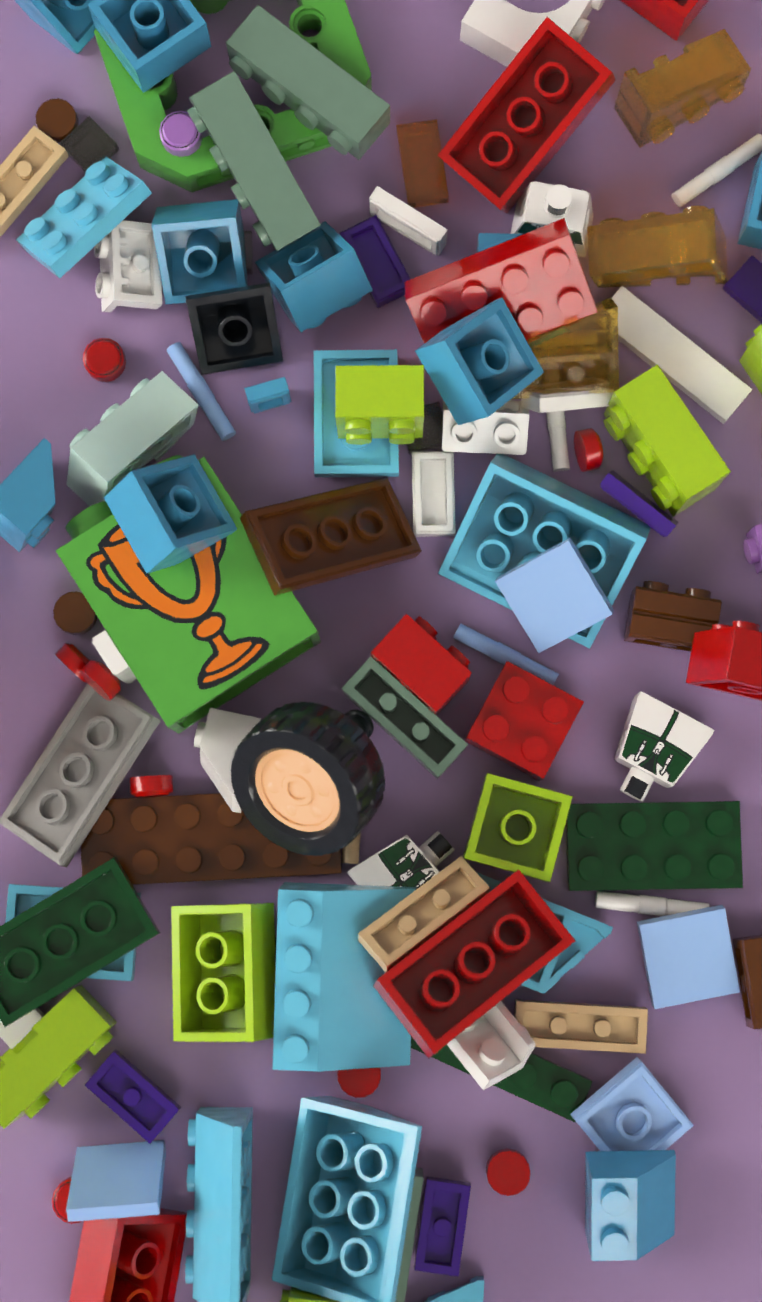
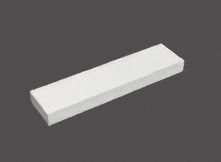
(678, 357)

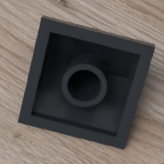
(235, 328)

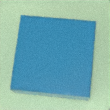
(268, 395)

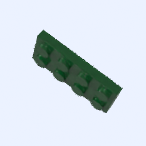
(654, 846)
(69, 938)

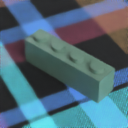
(307, 83)
(254, 162)

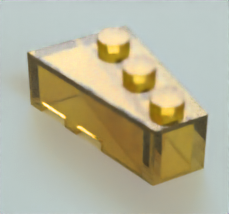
(658, 248)

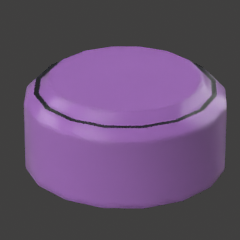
(179, 134)

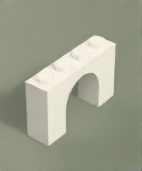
(503, 29)

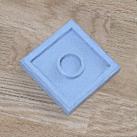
(554, 595)
(688, 956)
(632, 1113)
(116, 1181)

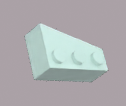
(129, 437)

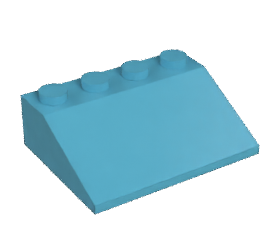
(528, 512)
(326, 980)
(347, 1201)
(221, 1204)

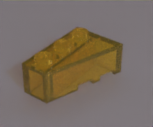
(681, 88)
(578, 355)

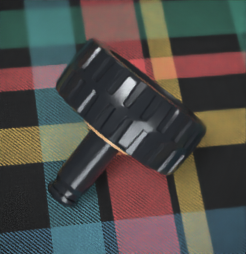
(309, 777)

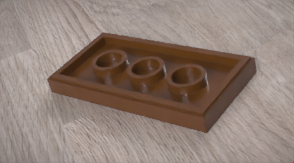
(330, 535)

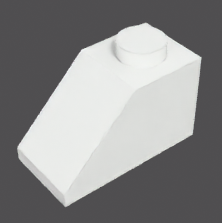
(217, 745)

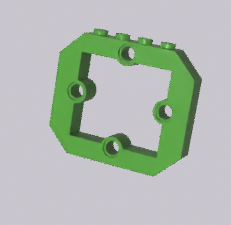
(146, 110)

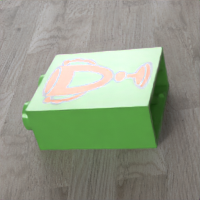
(191, 628)

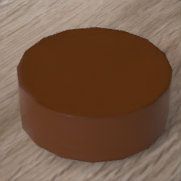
(56, 119)
(74, 613)

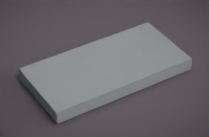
(78, 774)

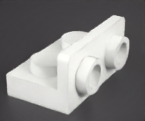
(128, 268)
(498, 434)
(493, 1046)

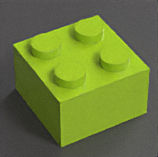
(379, 403)
(517, 827)

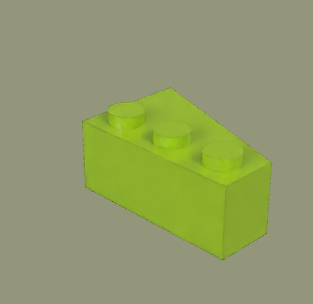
(51, 1053)

